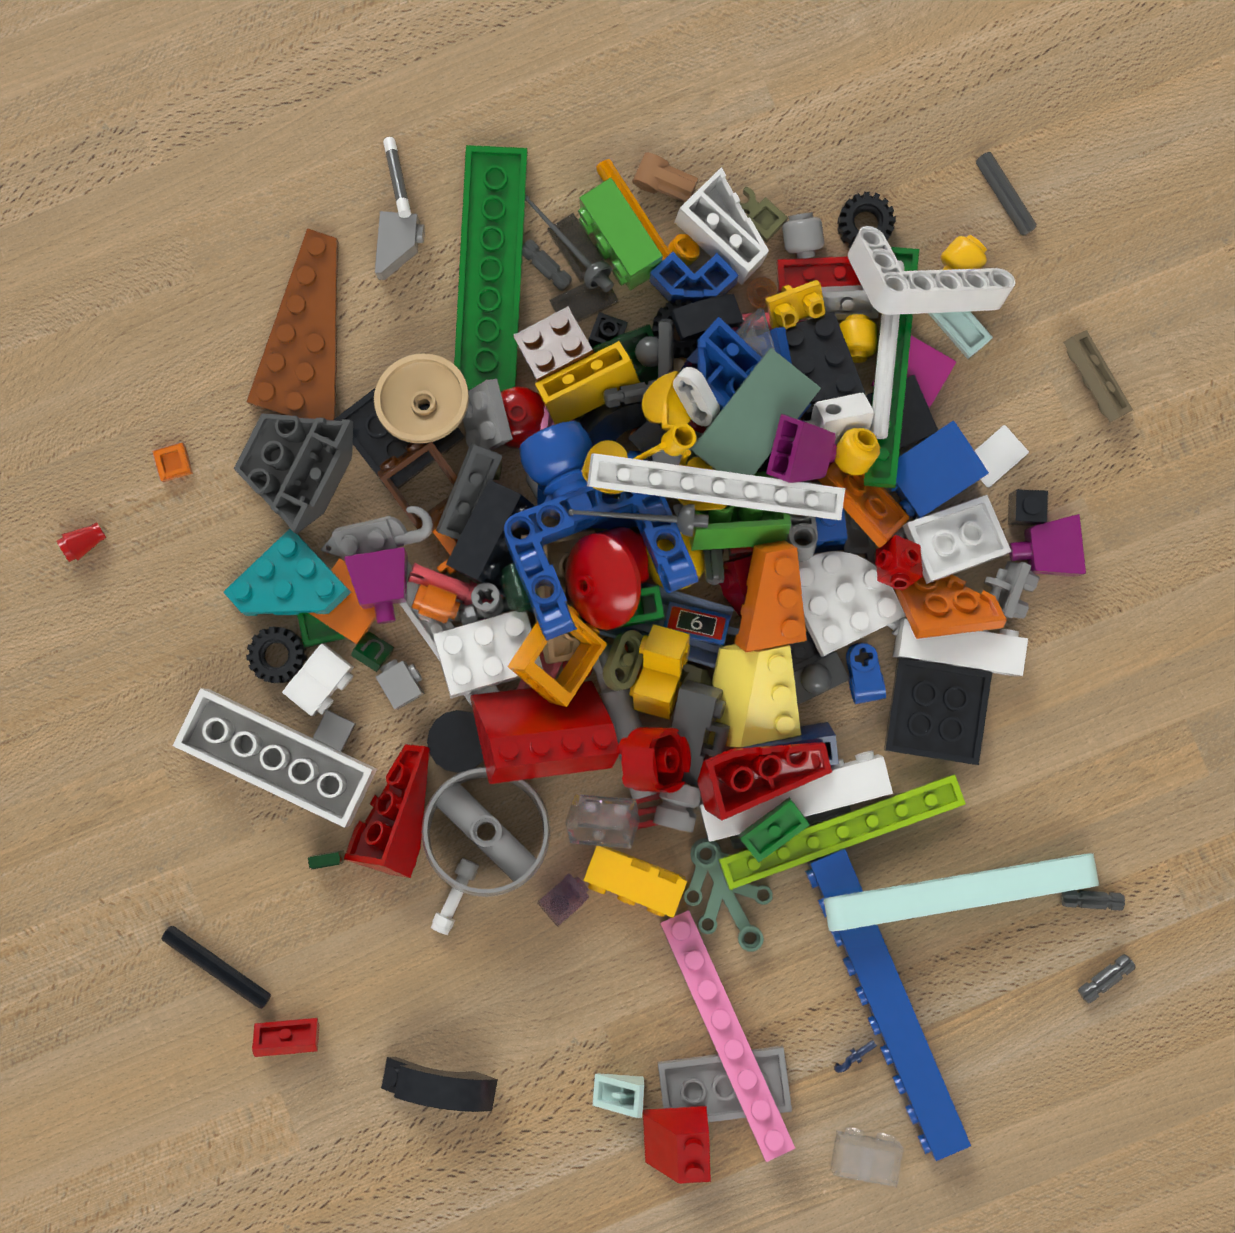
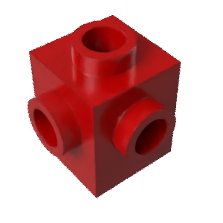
(899, 563)

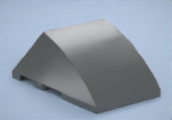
(296, 464)

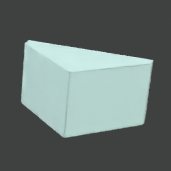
(619, 1093)

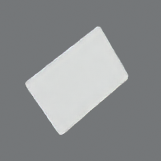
(1000, 454)

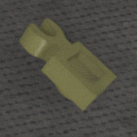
(764, 215)

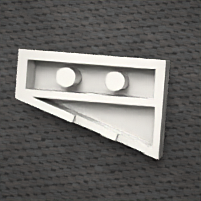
(721, 226)

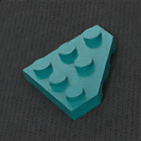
(287, 582)

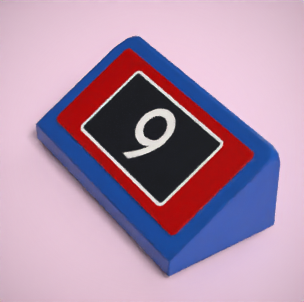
(699, 623)

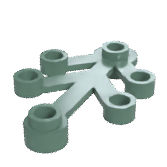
(721, 891)

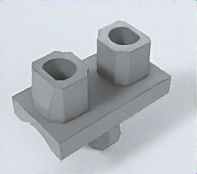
(1009, 586)

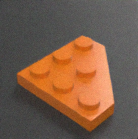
(948, 608)

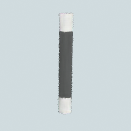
(397, 177)

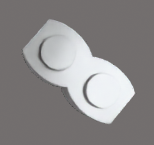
(318, 680)

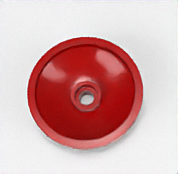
(603, 581)

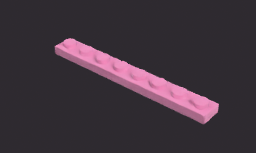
(727, 1036)

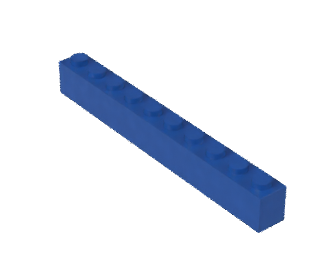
(892, 1016)

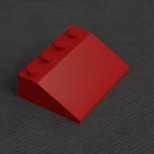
(533, 738)

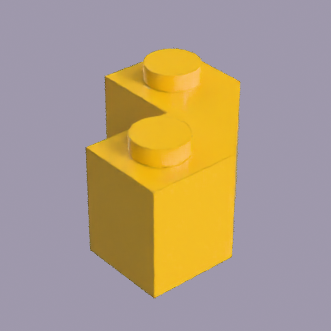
(663, 658)

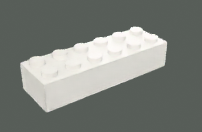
(274, 757)

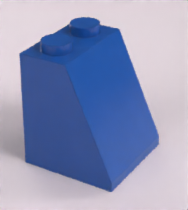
(936, 471)

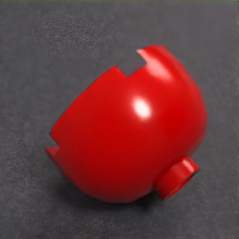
(524, 413)

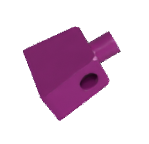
(800, 451)
(1052, 548)
(380, 580)

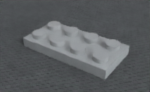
(706, 1083)

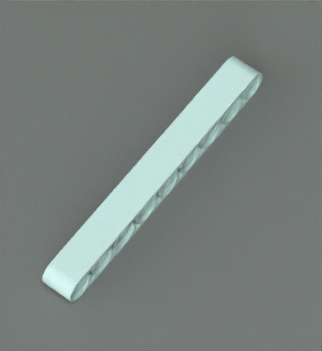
(960, 892)

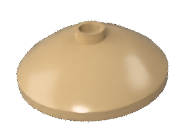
(416, 382)

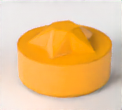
(685, 248)

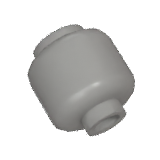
(803, 235)

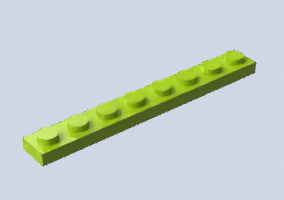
(846, 830)

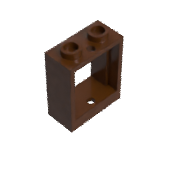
(394, 465)

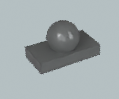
(658, 352)
(819, 677)

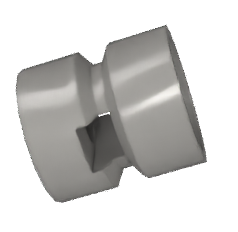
(678, 808)

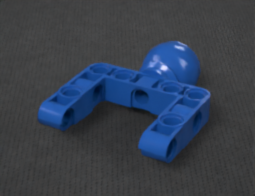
(555, 462)

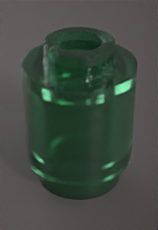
(514, 589)

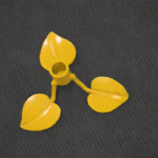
(661, 406)

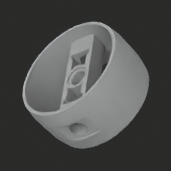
(469, 816)

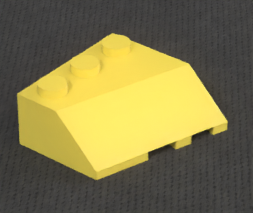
(757, 695)

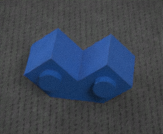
(678, 282)

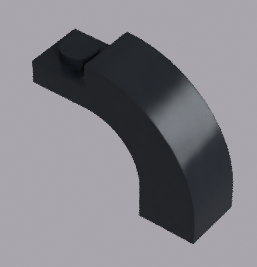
(610, 423)
(439, 1088)

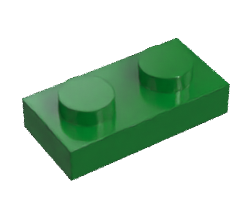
(774, 829)

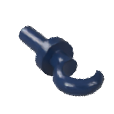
(856, 1055)

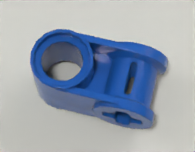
(865, 680)

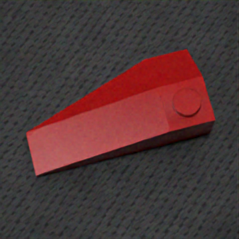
(757, 774)
(393, 829)

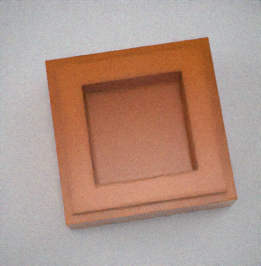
(172, 462)

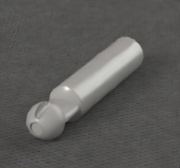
(620, 709)

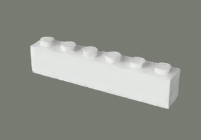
(846, 785)

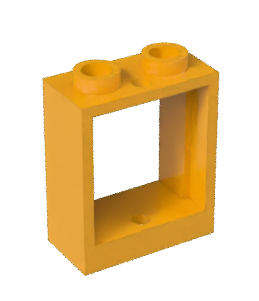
(575, 671)

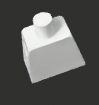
(842, 414)

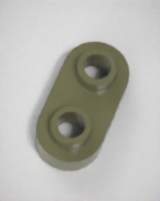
(623, 662)

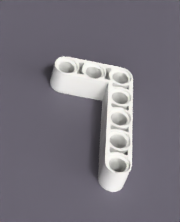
(922, 291)

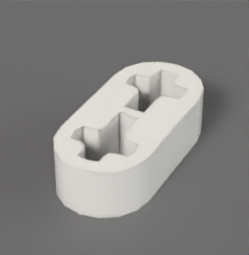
(696, 396)

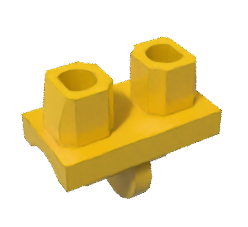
(795, 304)

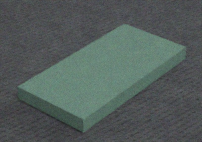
(747, 424)

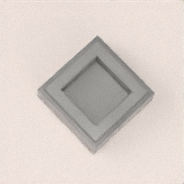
(334, 730)

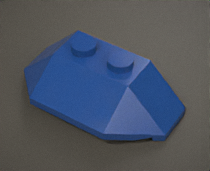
(725, 360)

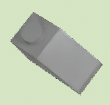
(396, 242)

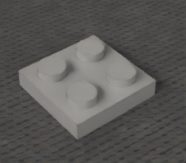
(486, 417)

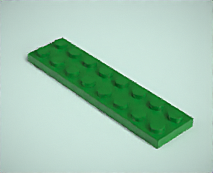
(490, 264)

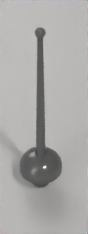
(596, 273)
(685, 520)

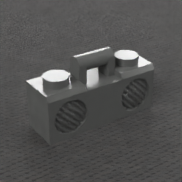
(695, 717)

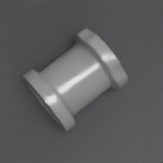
(487, 591)

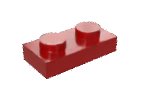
(285, 1037)

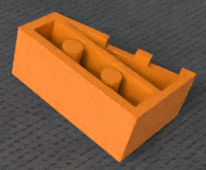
(773, 599)

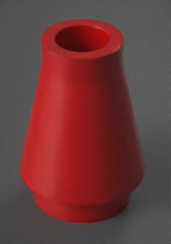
(80, 541)

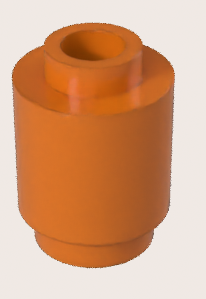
(436, 603)

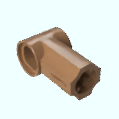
(658, 176)

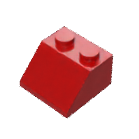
(678, 1143)

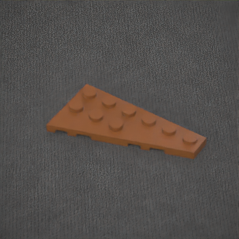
(301, 351)

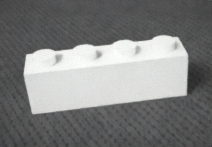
(973, 650)

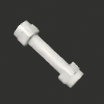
(443, 921)

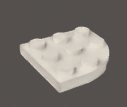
(844, 599)

